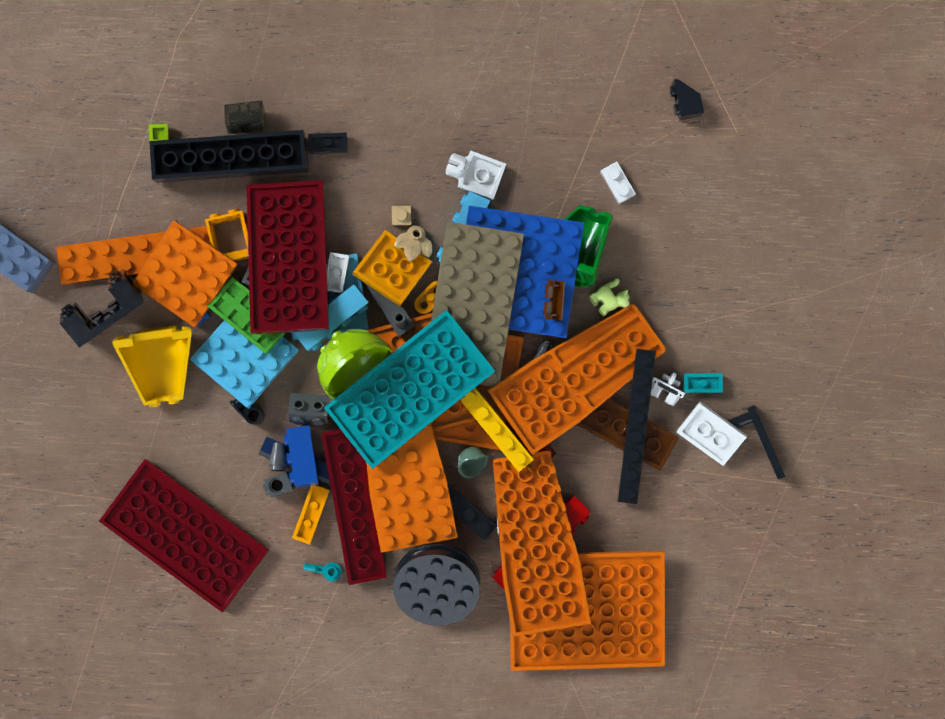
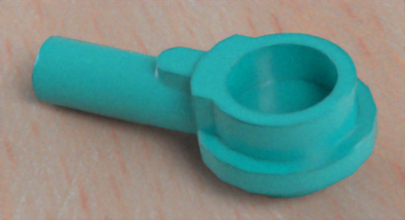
(331, 571)

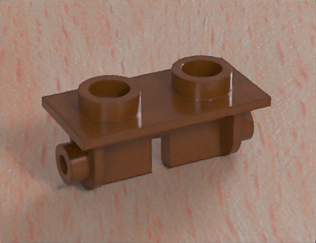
(555, 292)

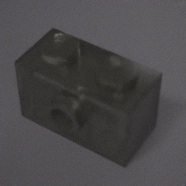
(245, 117)

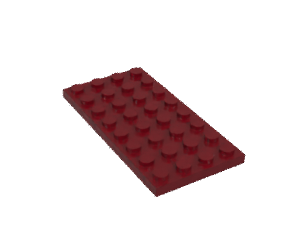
(287, 257)
(184, 535)

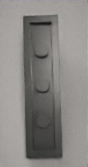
(396, 315)

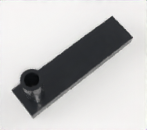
(752, 416)

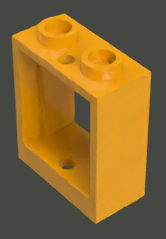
(232, 215)

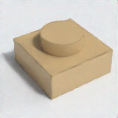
(401, 215)

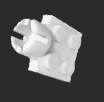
(476, 173)

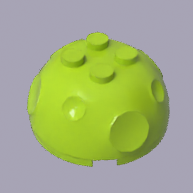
(348, 358)

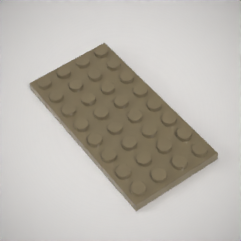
(479, 286)

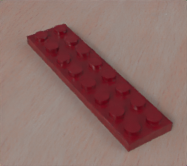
(353, 509)

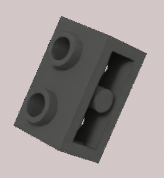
(308, 409)

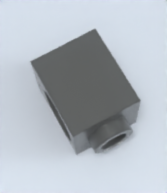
(284, 478)

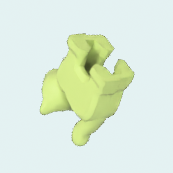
(608, 299)

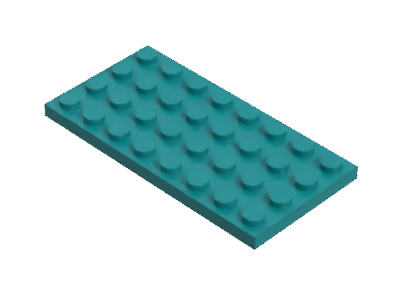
(409, 389)

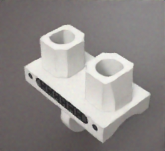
(673, 393)

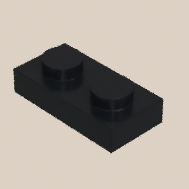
(328, 143)

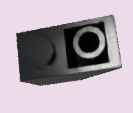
(687, 101)

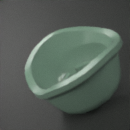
(471, 462)

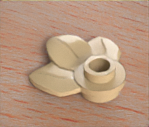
(414, 245)

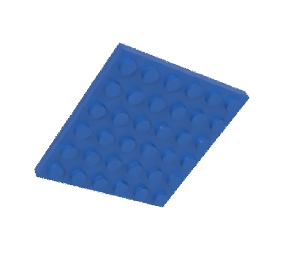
(547, 254)

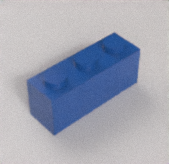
(301, 457)

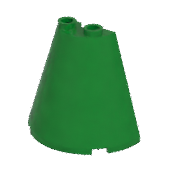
(593, 242)

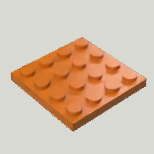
(185, 273)

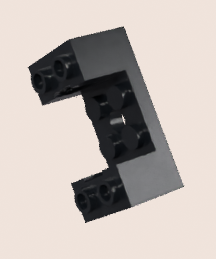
(83, 329)

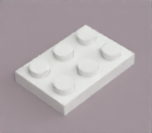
(711, 433)

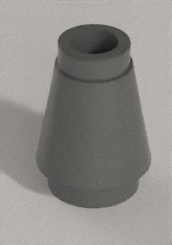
(278, 458)

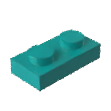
(703, 383)

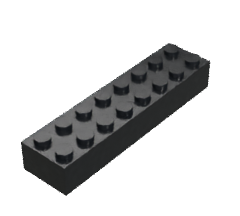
(228, 156)

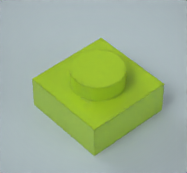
(159, 132)

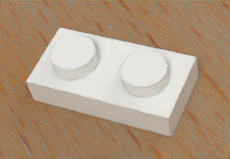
(617, 182)
(337, 272)

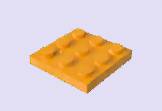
(389, 270)

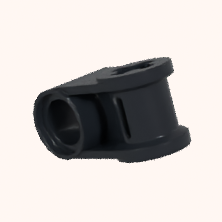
(245, 412)

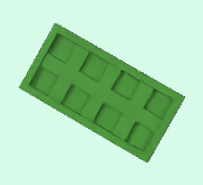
(234, 308)

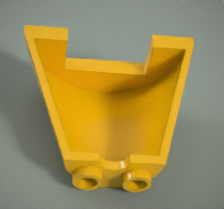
(156, 362)

